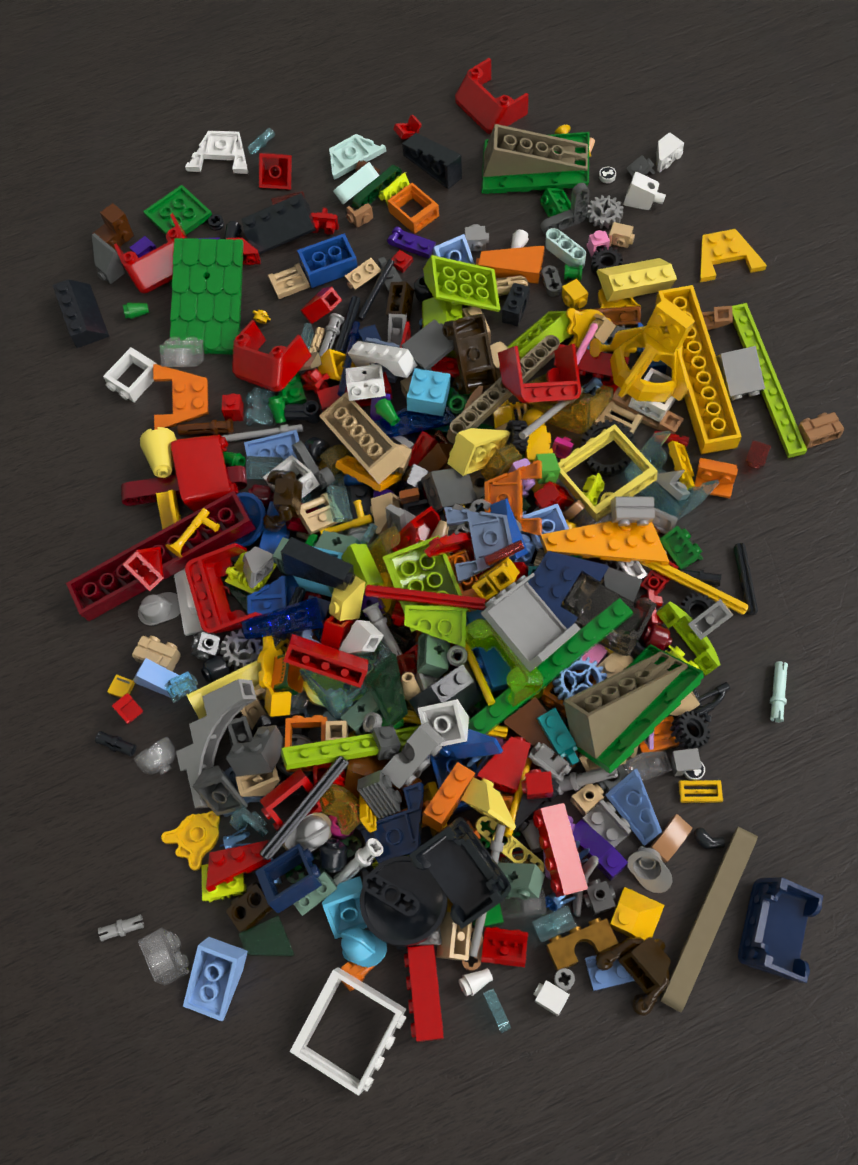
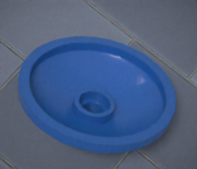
(256, 512)

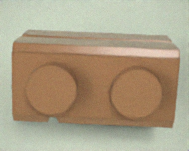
(821, 429)

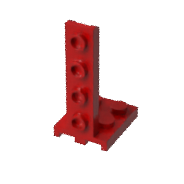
(452, 543)

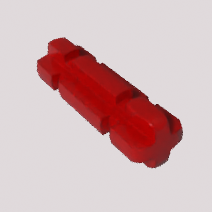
(674, 437)

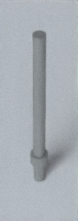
(545, 417)
(262, 433)
(496, 847)

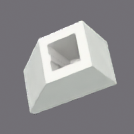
(668, 150)
(362, 638)

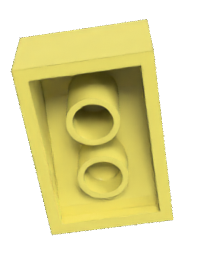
(475, 448)

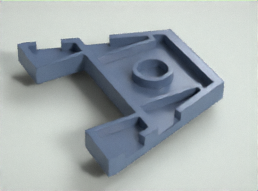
(488, 534)

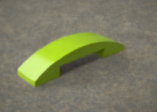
(703, 649)

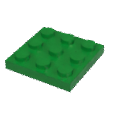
(184, 206)

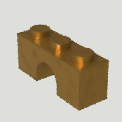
(597, 934)

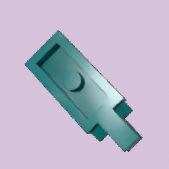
(558, 735)

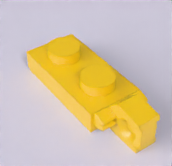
(681, 462)

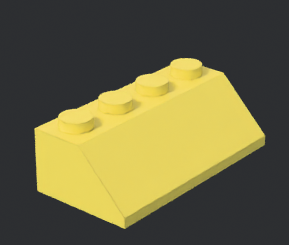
(636, 279)
(248, 672)

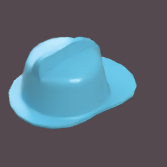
(362, 947)

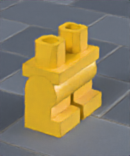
(496, 579)

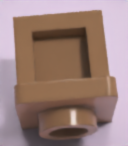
(360, 216)

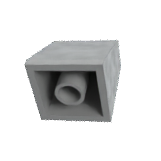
(741, 372)

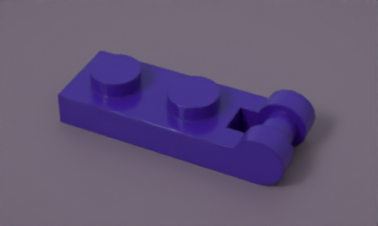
(411, 242)

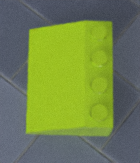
(462, 283)
(414, 570)

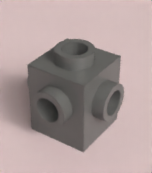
(200, 646)
(603, 904)

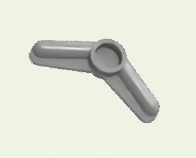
(587, 868)

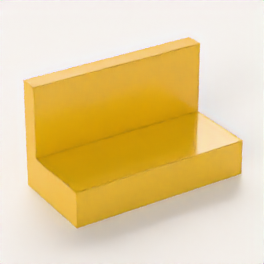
(168, 508)

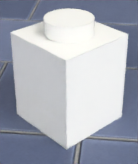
(550, 997)

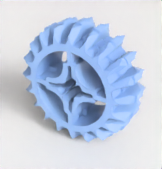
(574, 677)

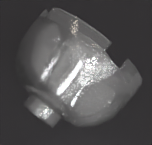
(157, 758)

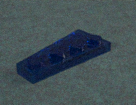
(414, 422)
(293, 618)

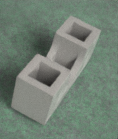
(425, 743)

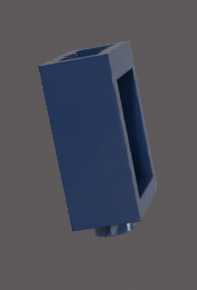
(280, 866)

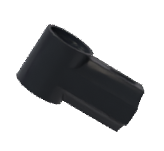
(303, 412)

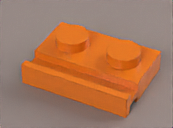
(662, 737)

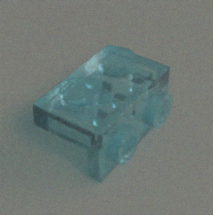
(258, 409)
(242, 818)

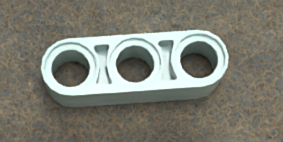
(356, 183)
(565, 248)

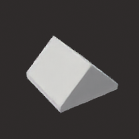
(448, 720)

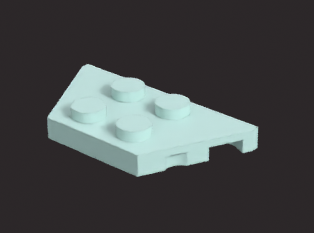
(348, 152)

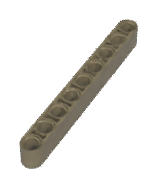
(530, 365)
(708, 919)

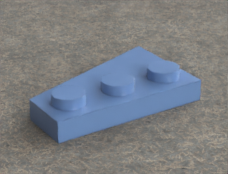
(273, 446)
(634, 805)

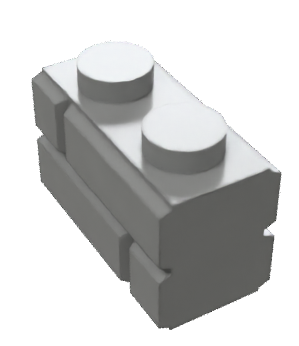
(632, 510)

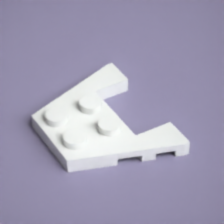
(220, 146)

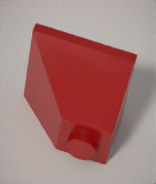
(275, 171)

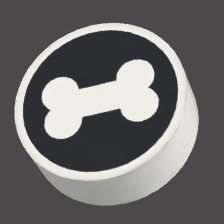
(607, 174)
(694, 775)

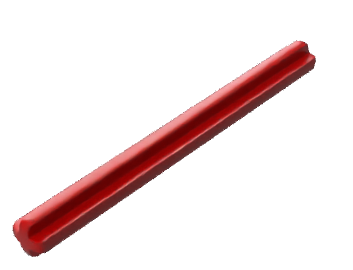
(425, 597)

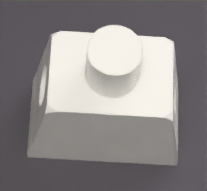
(643, 192)

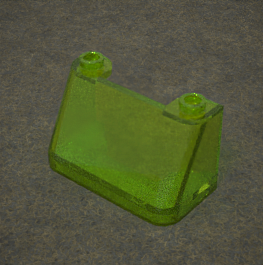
(520, 680)

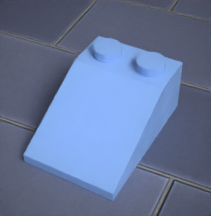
(214, 978)

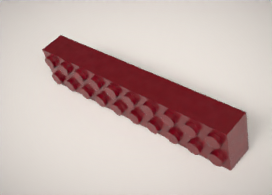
(113, 584)

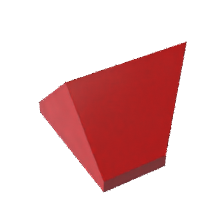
(146, 566)

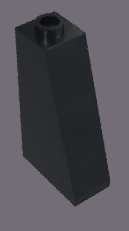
(315, 565)

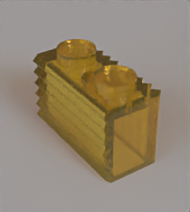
(501, 462)

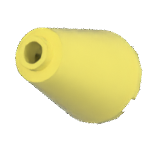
(157, 450)

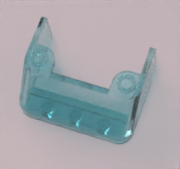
(663, 499)

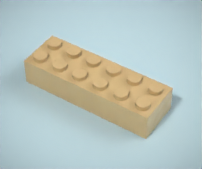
(363, 438)

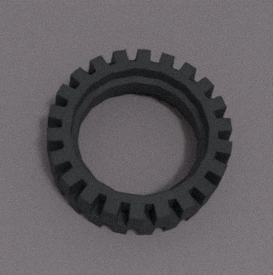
(597, 467)

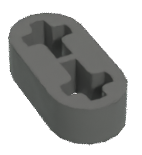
(549, 281)

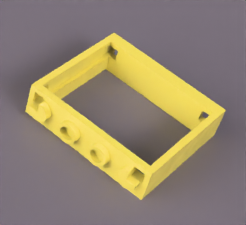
(592, 446)

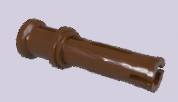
(214, 427)

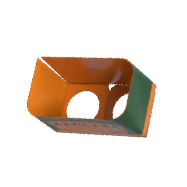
(286, 677)

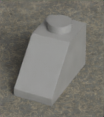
(257, 565)

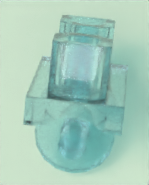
(554, 924)

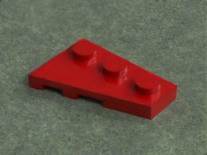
(231, 862)

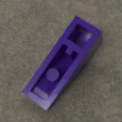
(609, 859)

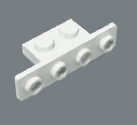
(187, 607)

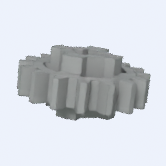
(605, 211)
(238, 643)

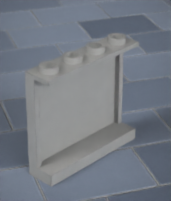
(526, 623)

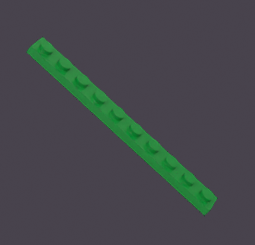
(556, 663)

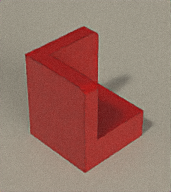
(127, 708)

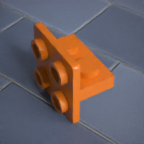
(714, 470)

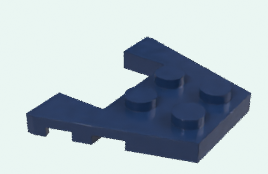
(556, 577)
(402, 831)

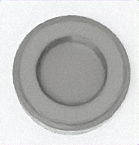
(371, 721)

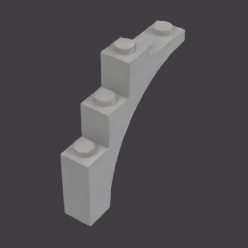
(207, 732)

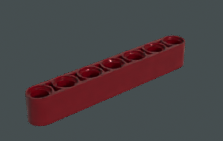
(145, 490)

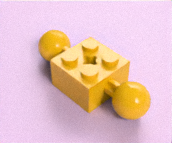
(538, 441)

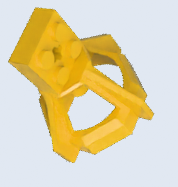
(662, 341)

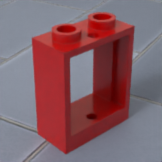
(282, 791)

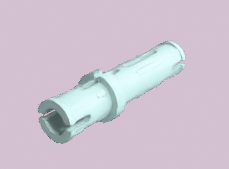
(778, 697)

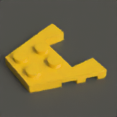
(723, 248)

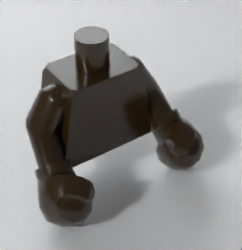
(286, 499)
(646, 965)

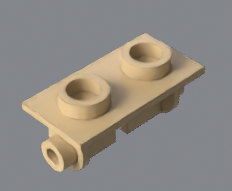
(362, 274)

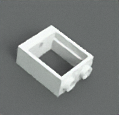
(140, 385)
(365, 385)
(656, 409)
(292, 464)

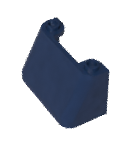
(777, 927)

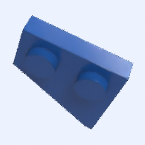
(268, 598)

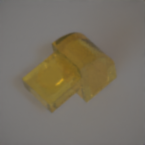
(331, 455)
(343, 805)

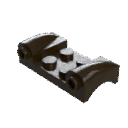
(471, 352)

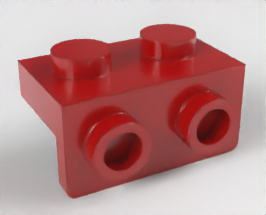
(504, 947)

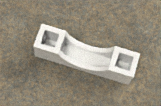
(395, 359)

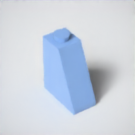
(153, 676)

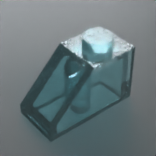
(181, 686)

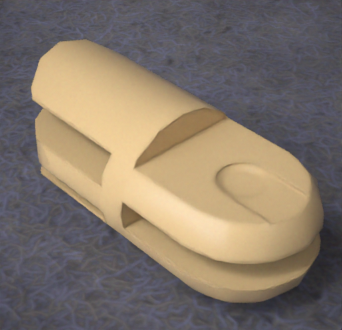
(504, 284)

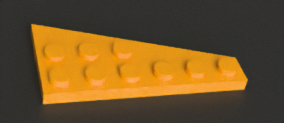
(608, 542)

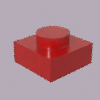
(402, 261)

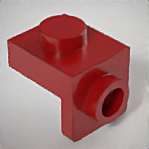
(406, 130)

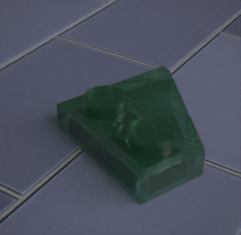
(267, 939)

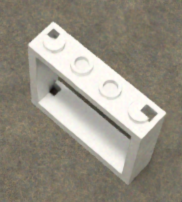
(325, 1066)

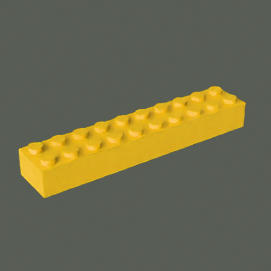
(707, 395)

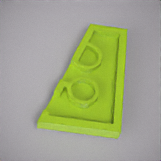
(438, 621)

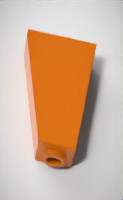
(514, 262)

